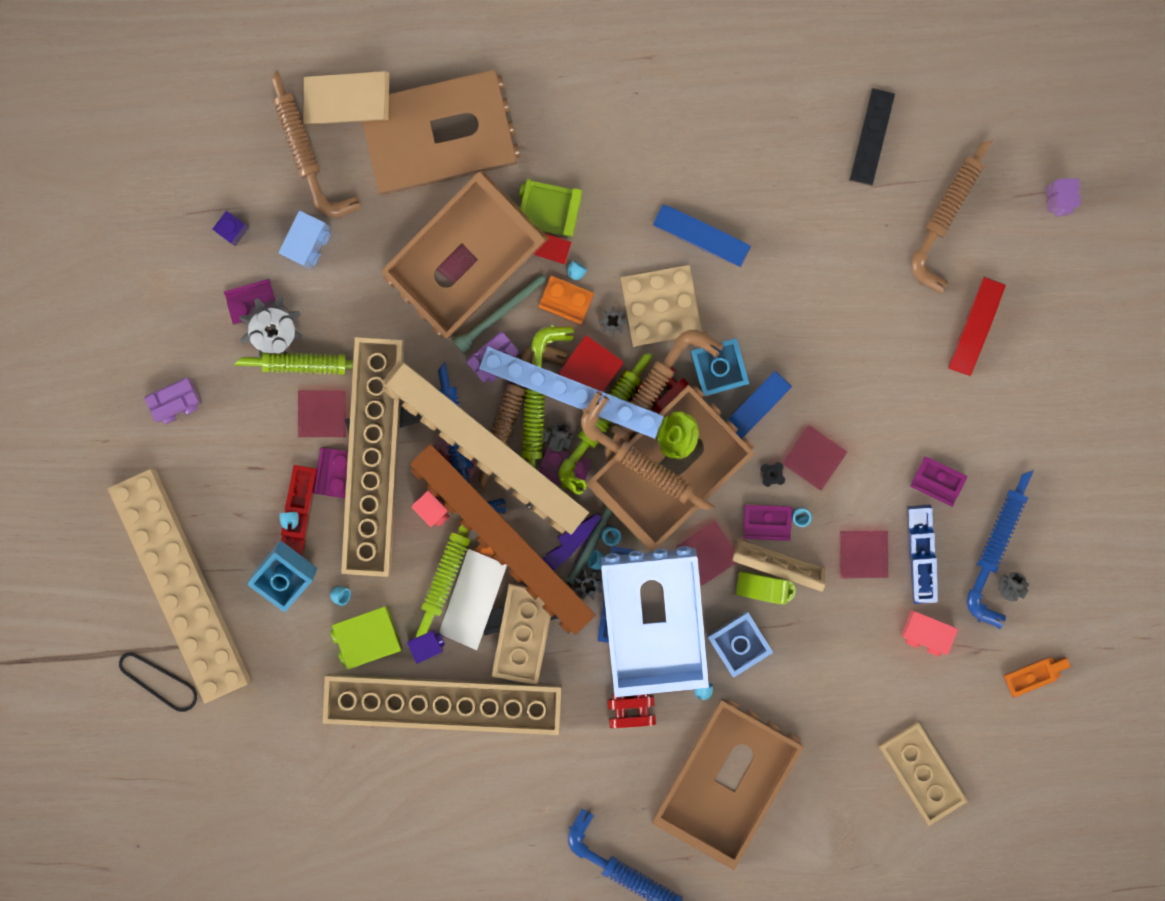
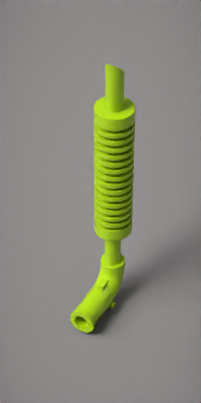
(296, 363)
(622, 391)
(534, 399)
(444, 578)

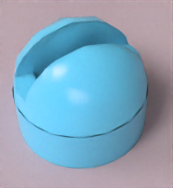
(576, 270)
(289, 518)
(801, 521)
(605, 537)
(595, 560)
(340, 595)
(704, 693)

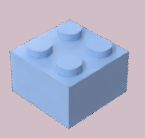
(305, 240)
(740, 644)

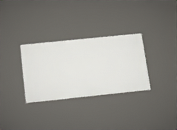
(472, 599)

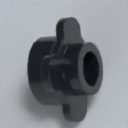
(768, 469)

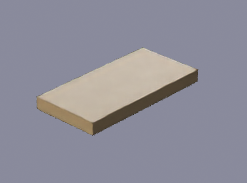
(346, 98)
(779, 565)
(521, 637)
(923, 773)

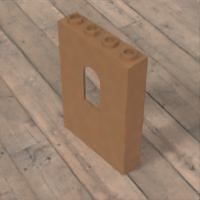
(404, 145)
(490, 229)
(648, 509)
(710, 813)

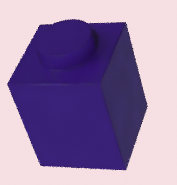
(230, 228)
(426, 646)

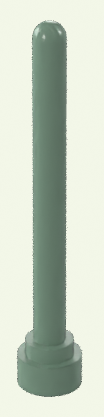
(465, 340)
(589, 546)

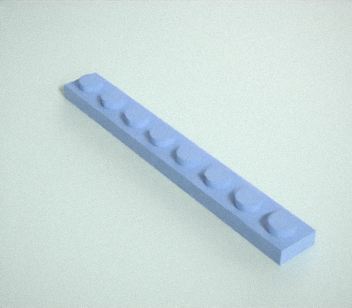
(569, 391)

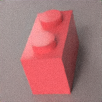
(431, 509)
(929, 633)

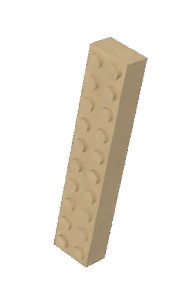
(480, 444)
(371, 460)
(179, 585)
(442, 704)

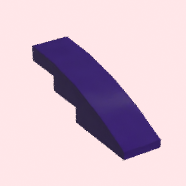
(570, 542)

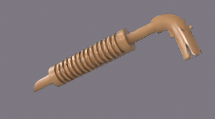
(300, 147)
(944, 214)
(661, 374)
(512, 401)
(637, 460)

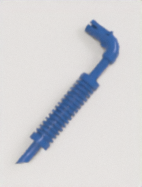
(460, 462)
(995, 550)
(615, 869)

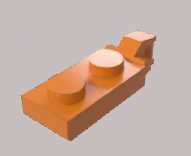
(1035, 675)

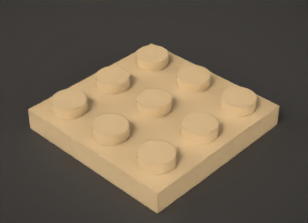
(660, 305)

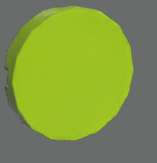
(678, 435)

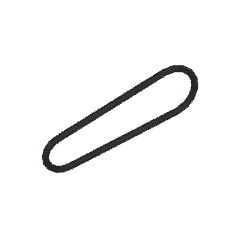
(150, 690)

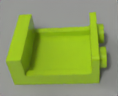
(551, 207)
(366, 637)

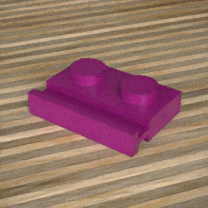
(242, 299)
(553, 460)
(331, 473)
(938, 481)
(767, 522)

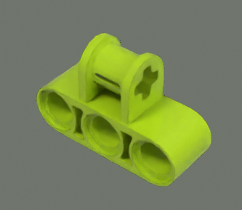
(765, 588)

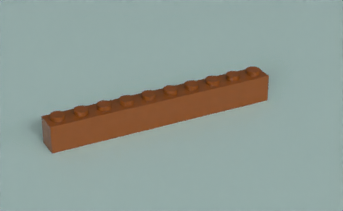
(503, 539)

